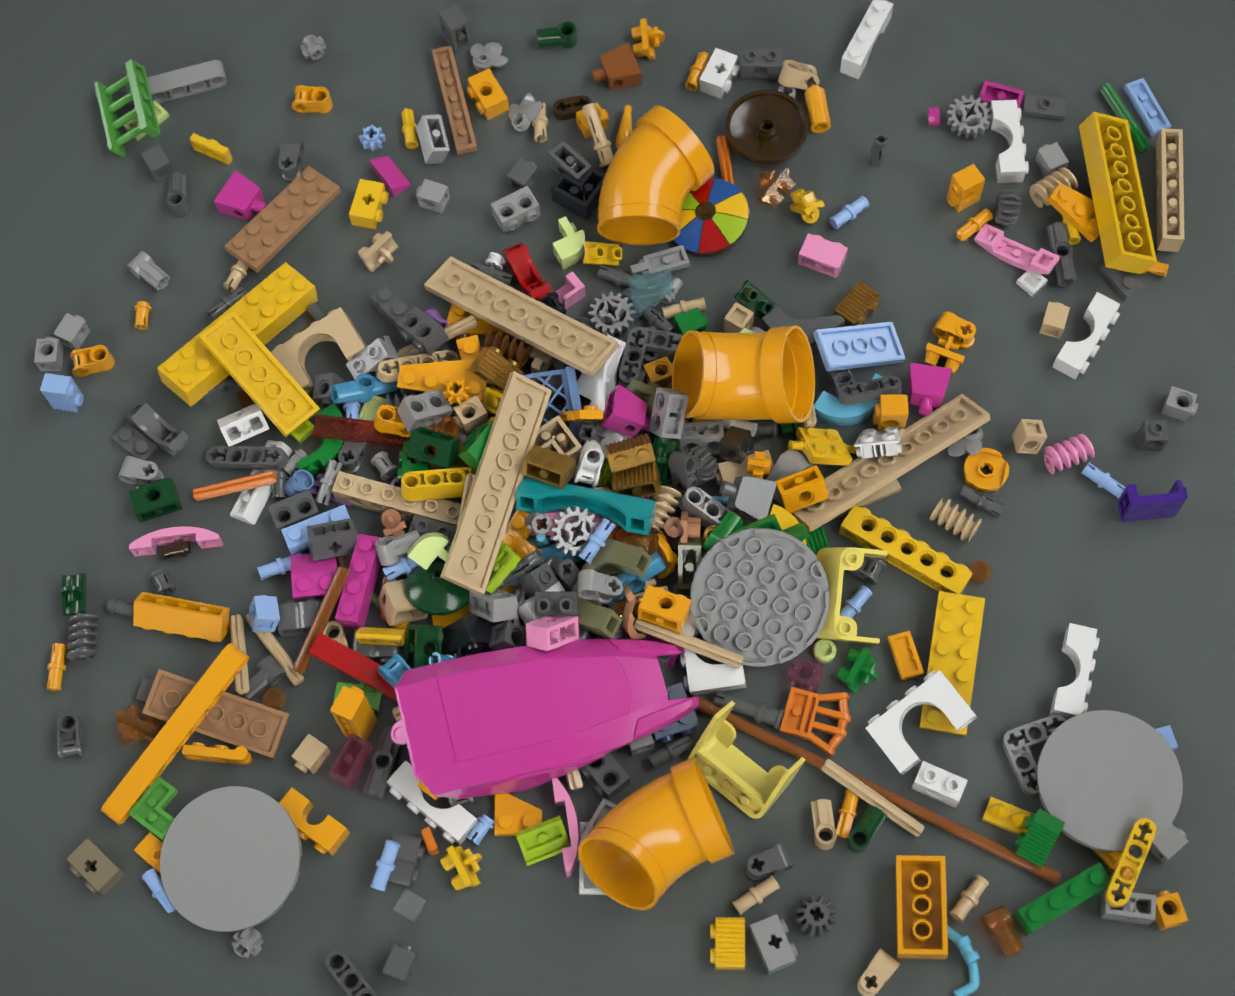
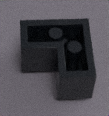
(578, 196)
(467, 636)

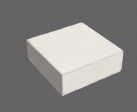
(1031, 282)

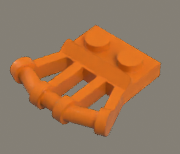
(800, 717)

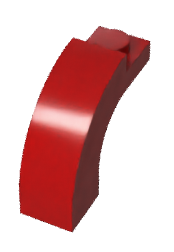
(525, 272)

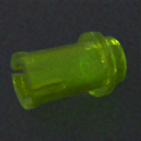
(605, 474)

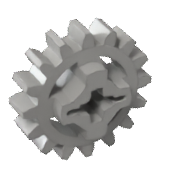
(969, 116)
(617, 307)
(579, 523)

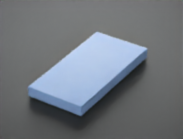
(859, 346)

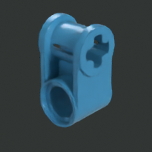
(393, 669)

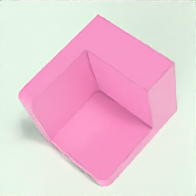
(572, 291)

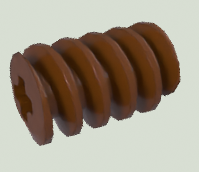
(509, 349)

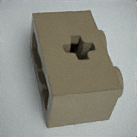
(88, 855)

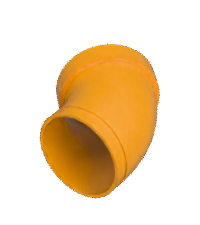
(651, 180)
(746, 375)
(655, 838)

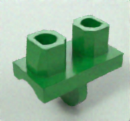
(862, 670)

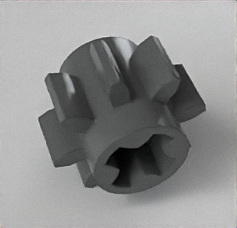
(591, 429)

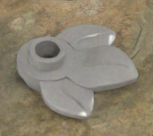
(487, 56)
(524, 113)
(970, 443)

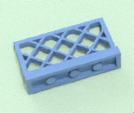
(571, 394)

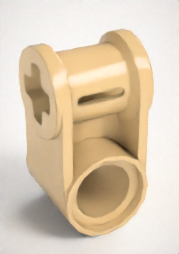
(797, 75)
(879, 971)

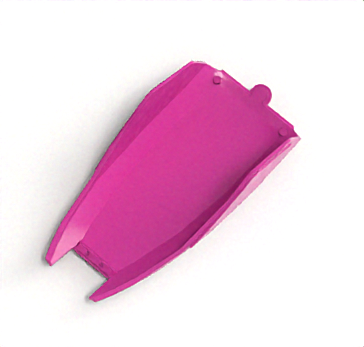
(530, 713)

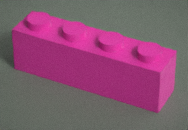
(360, 584)

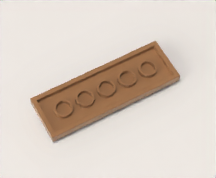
(282, 219)
(230, 719)

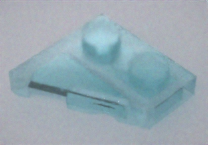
(650, 289)

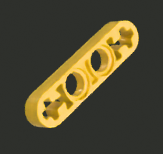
(1128, 861)

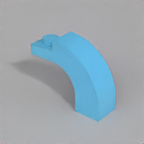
(832, 412)

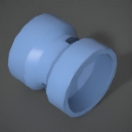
(299, 482)

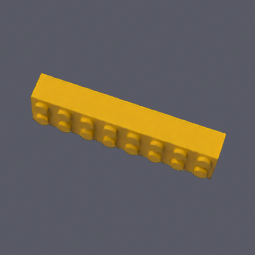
(1117, 193)
(264, 310)

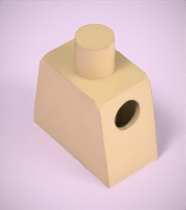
(396, 604)

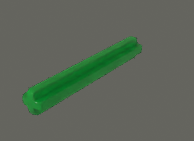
(1122, 112)

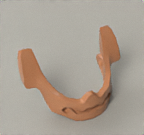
(628, 618)

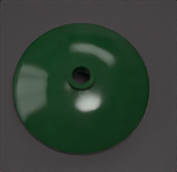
(434, 594)

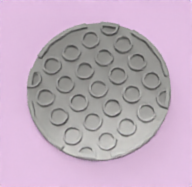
(760, 596)
(1107, 774)
(230, 859)

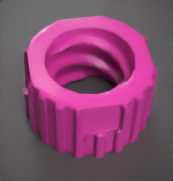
(933, 116)

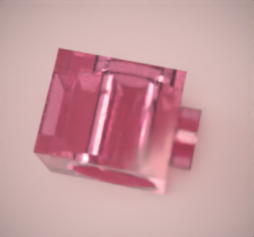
(813, 669)

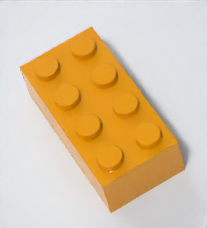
(921, 907)

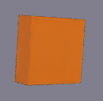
(429, 841)

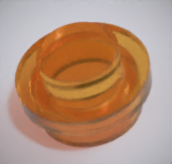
(981, 571)
(274, 698)

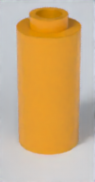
(817, 109)

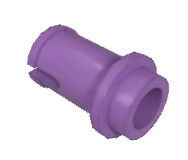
(434, 314)

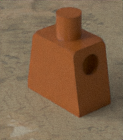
(618, 68)

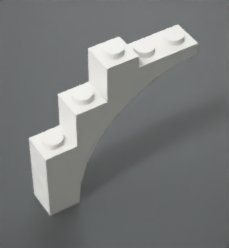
(599, 387)

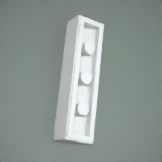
(252, 501)

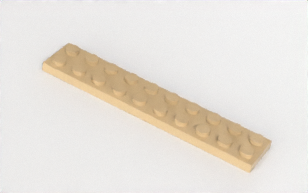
(522, 316)
(918, 443)
(496, 484)

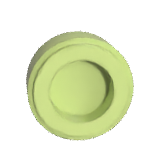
(824, 650)

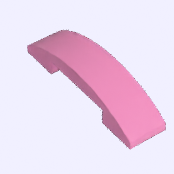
(1015, 253)
(148, 543)
(563, 799)

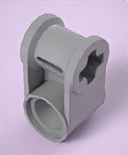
(139, 471)
(598, 586)

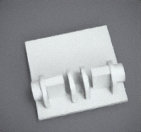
(889, 436)

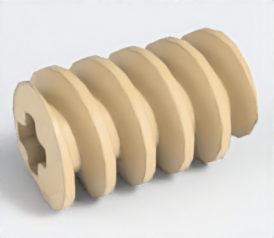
(1043, 188)
(663, 506)
(955, 519)

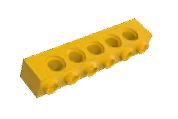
(909, 563)

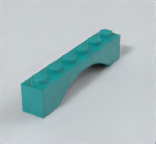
(629, 512)

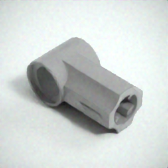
(144, 267)
(391, 548)

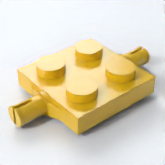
(822, 446)

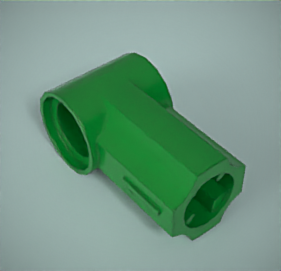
(729, 524)

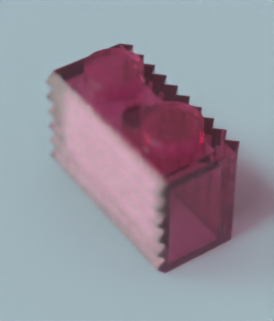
(350, 761)

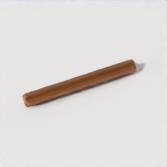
(321, 618)

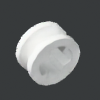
(495, 260)

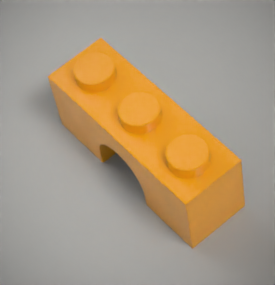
(327, 835)

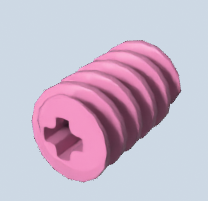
(1068, 451)

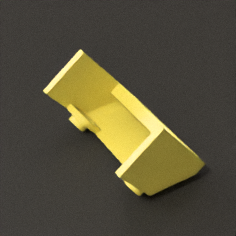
(834, 562)
(735, 773)

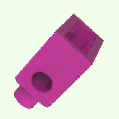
(240, 198)
(927, 386)
(625, 412)

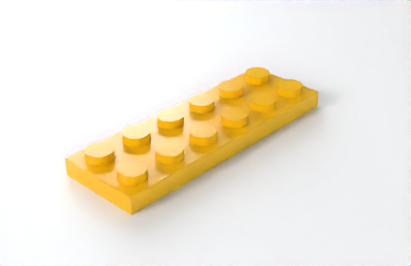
(259, 373)
(953, 652)

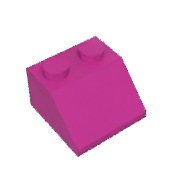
(311, 577)

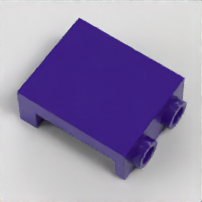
(1136, 507)

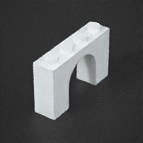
(705, 677)
(888, 727)

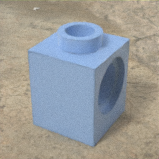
(264, 613)

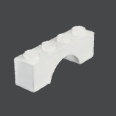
(871, 26)
(1005, 120)
(1074, 355)
(1079, 645)
(454, 821)

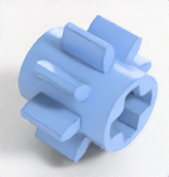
(372, 138)

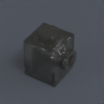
(736, 445)

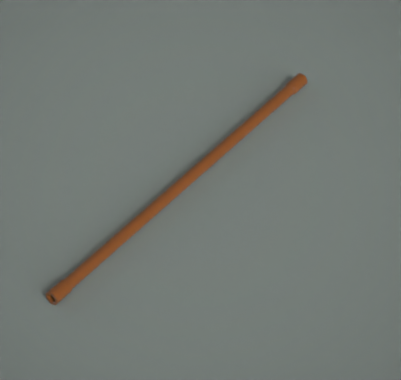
(1045, 873)

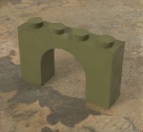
(611, 559)

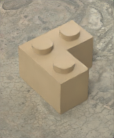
(558, 438)

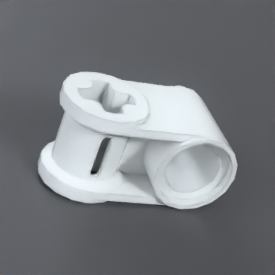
(588, 468)

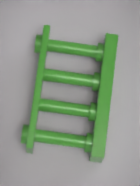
(143, 108)

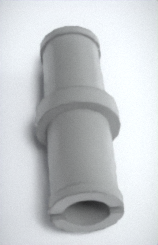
(328, 482)

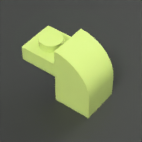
(570, 248)
(428, 548)

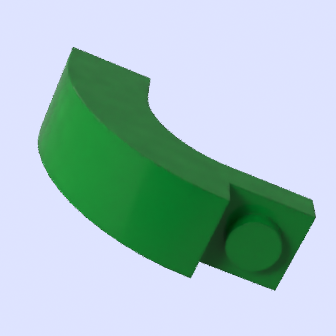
(328, 450)

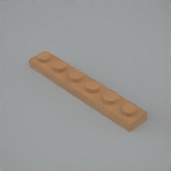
(454, 100)

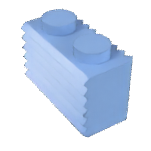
(61, 392)

